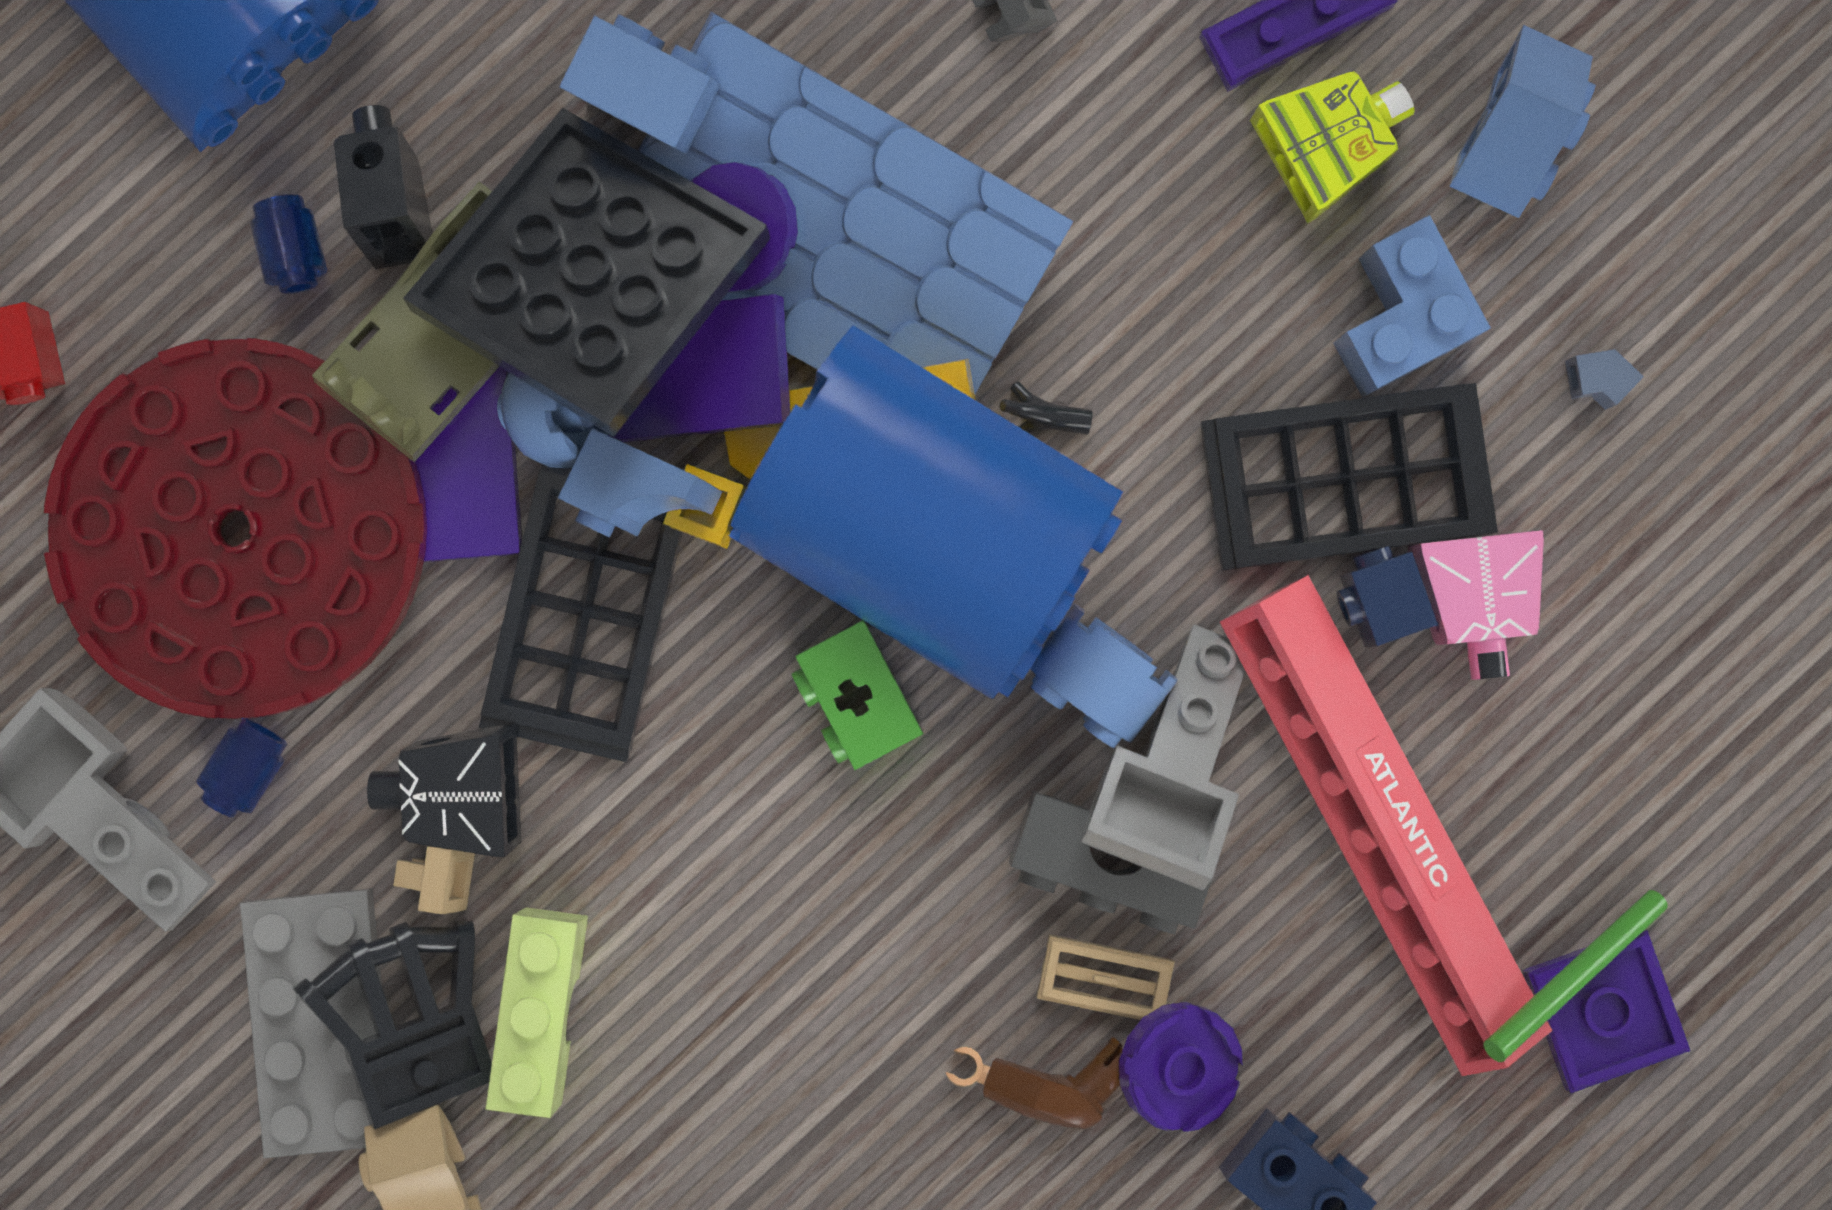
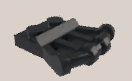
(419, 1060)

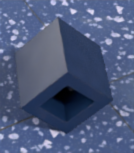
(1385, 597)

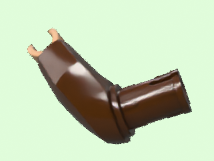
(1045, 1096)

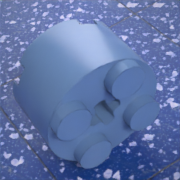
(1100, 677)

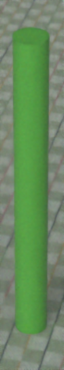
(1575, 976)

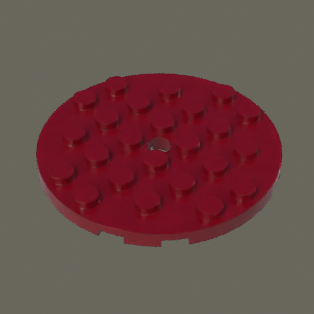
(143, 548)

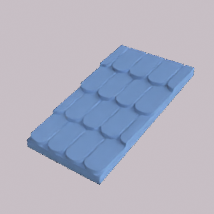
(886, 217)

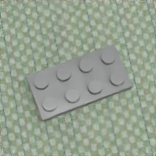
(300, 1067)

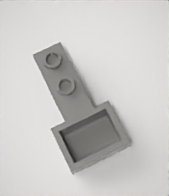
(54, 783)
(1162, 805)

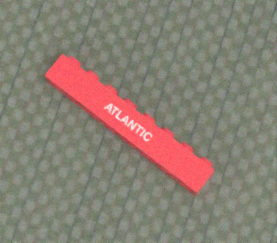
(1382, 821)

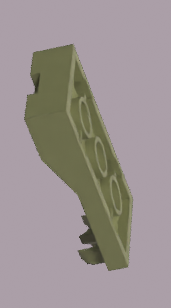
(408, 360)

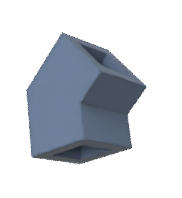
(1602, 376)

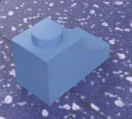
(629, 487)

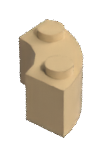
(413, 1164)

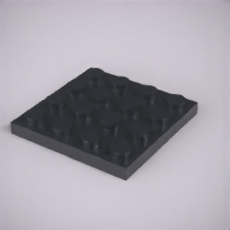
(588, 270)

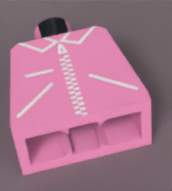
(1483, 594)

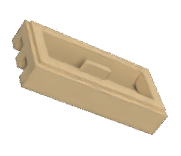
(1052, 967)

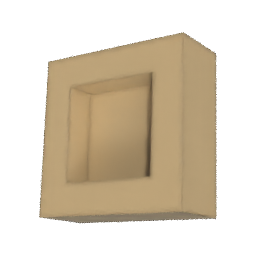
(440, 878)

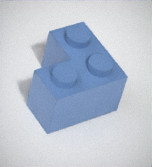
(638, 83)
(1528, 118)
(1424, 304)

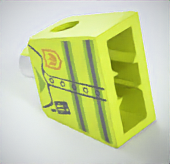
(1330, 137)

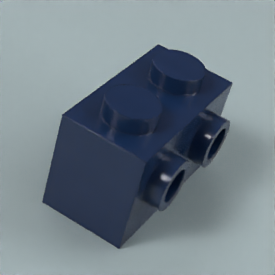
(1285, 1171)

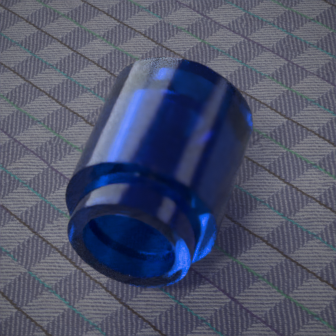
(287, 243)
(241, 768)

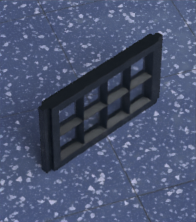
(1466, 460)
(558, 725)

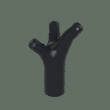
(1044, 414)

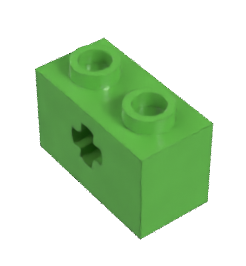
(856, 658)

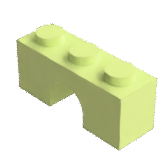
(533, 1012)

